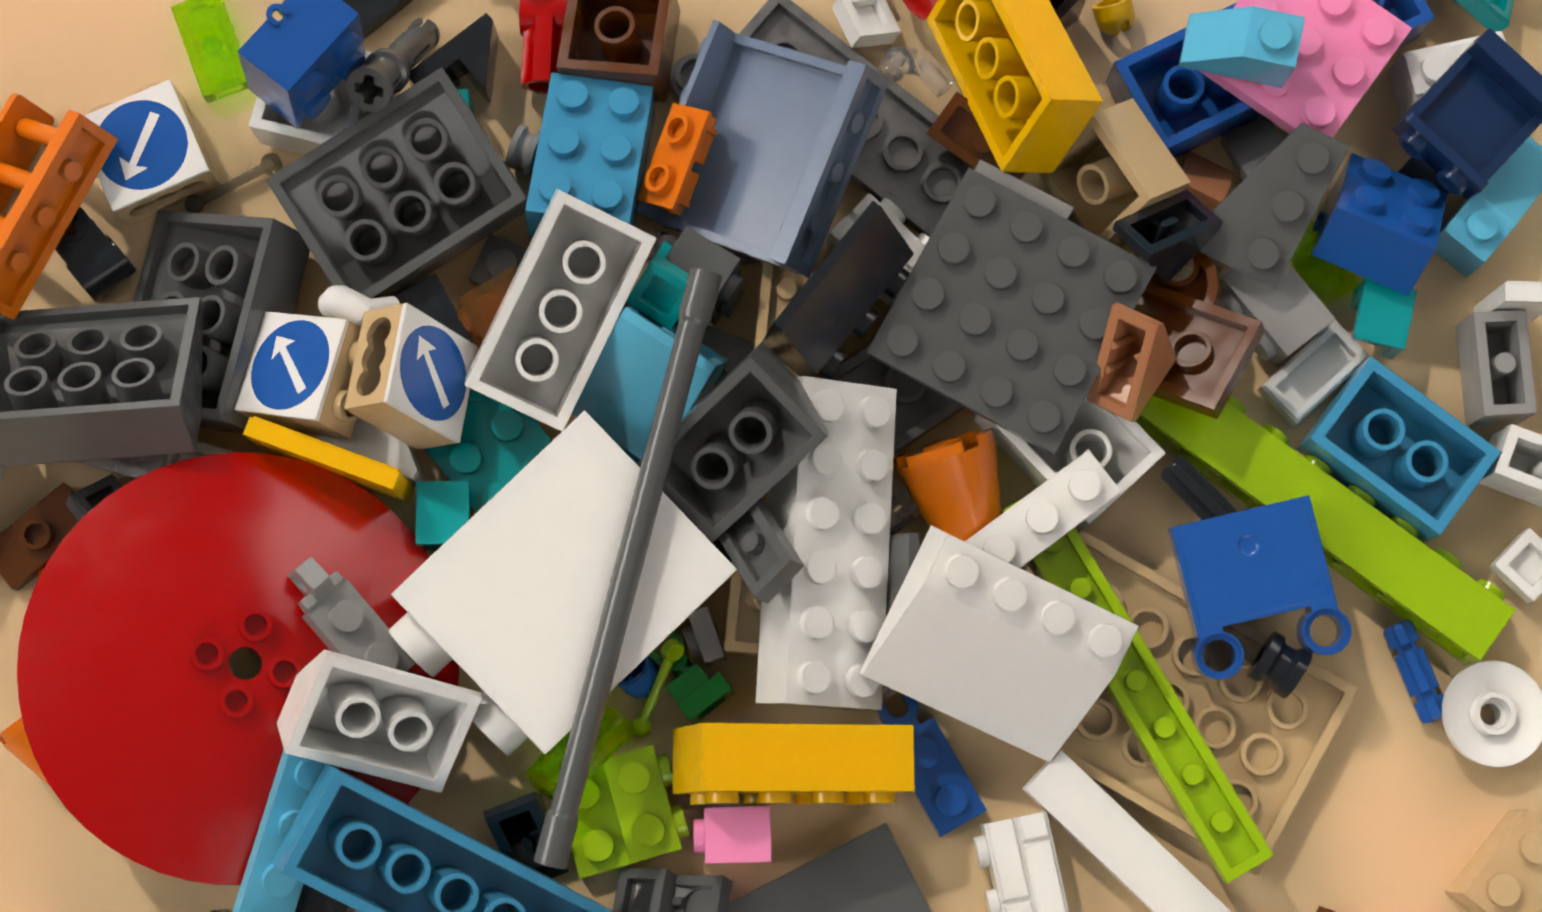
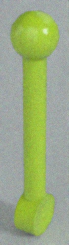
(672, 651)

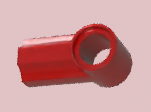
(541, 31)

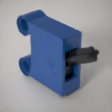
(1248, 567)

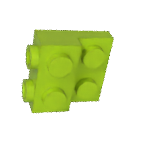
(627, 813)

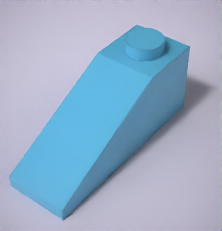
(1490, 216)

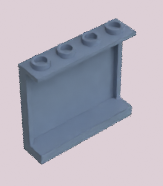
(780, 150)

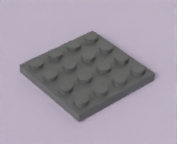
(1009, 310)

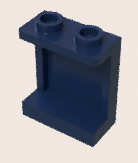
(1474, 115)

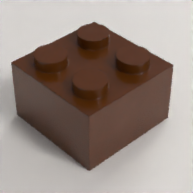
(620, 41)

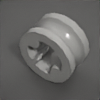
(522, 149)

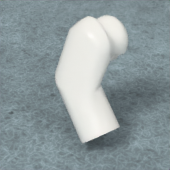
(349, 304)

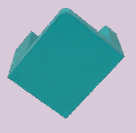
(660, 289)
(1382, 316)
(440, 511)

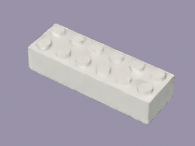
(839, 525)

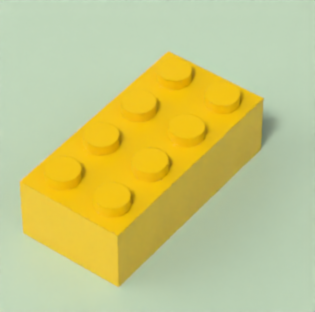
(1017, 78)
(799, 759)

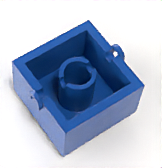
(302, 56)
(1380, 224)

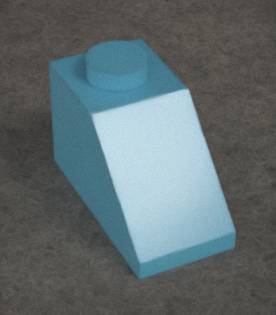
(1243, 44)

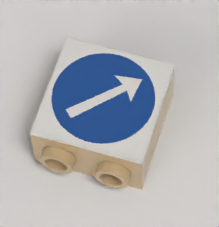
(156, 153)
(301, 374)
(410, 376)

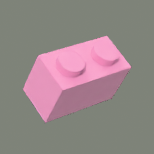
(734, 835)

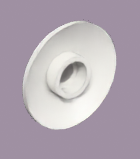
(1516, 710)

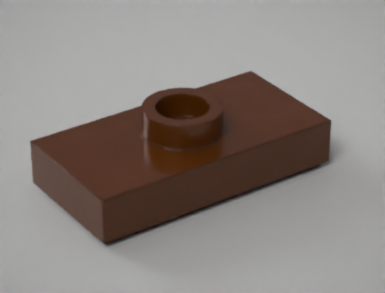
(35, 537)

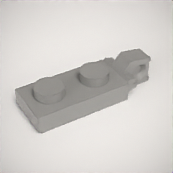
(345, 618)

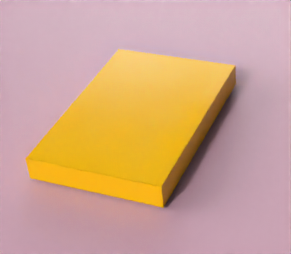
(355, 467)

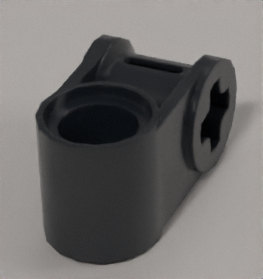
(93, 257)

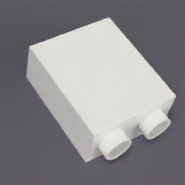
(528, 583)

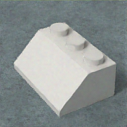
(1115, 442)
(376, 720)

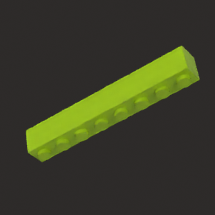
(1356, 538)

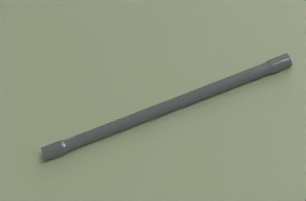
(562, 817)

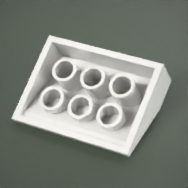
(996, 646)

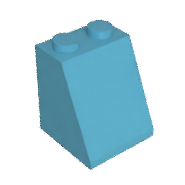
(630, 377)

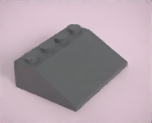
(400, 191)
(239, 273)
(100, 381)

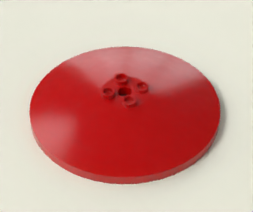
(136, 637)

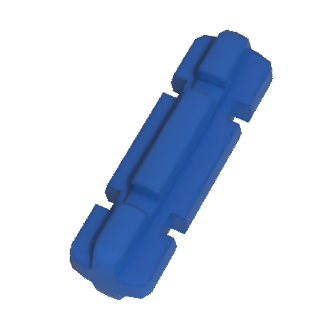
(1415, 670)

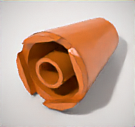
(954, 482)

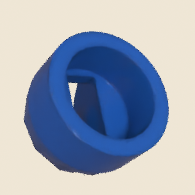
(643, 682)

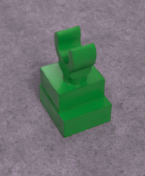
(692, 688)

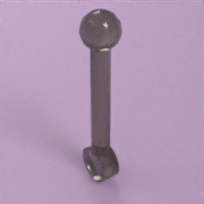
(269, 164)

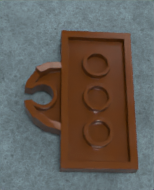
(1207, 340)

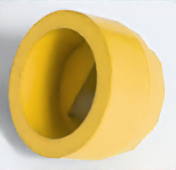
(1114, 16)

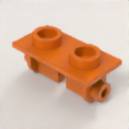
(682, 142)

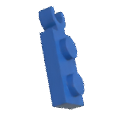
(938, 775)

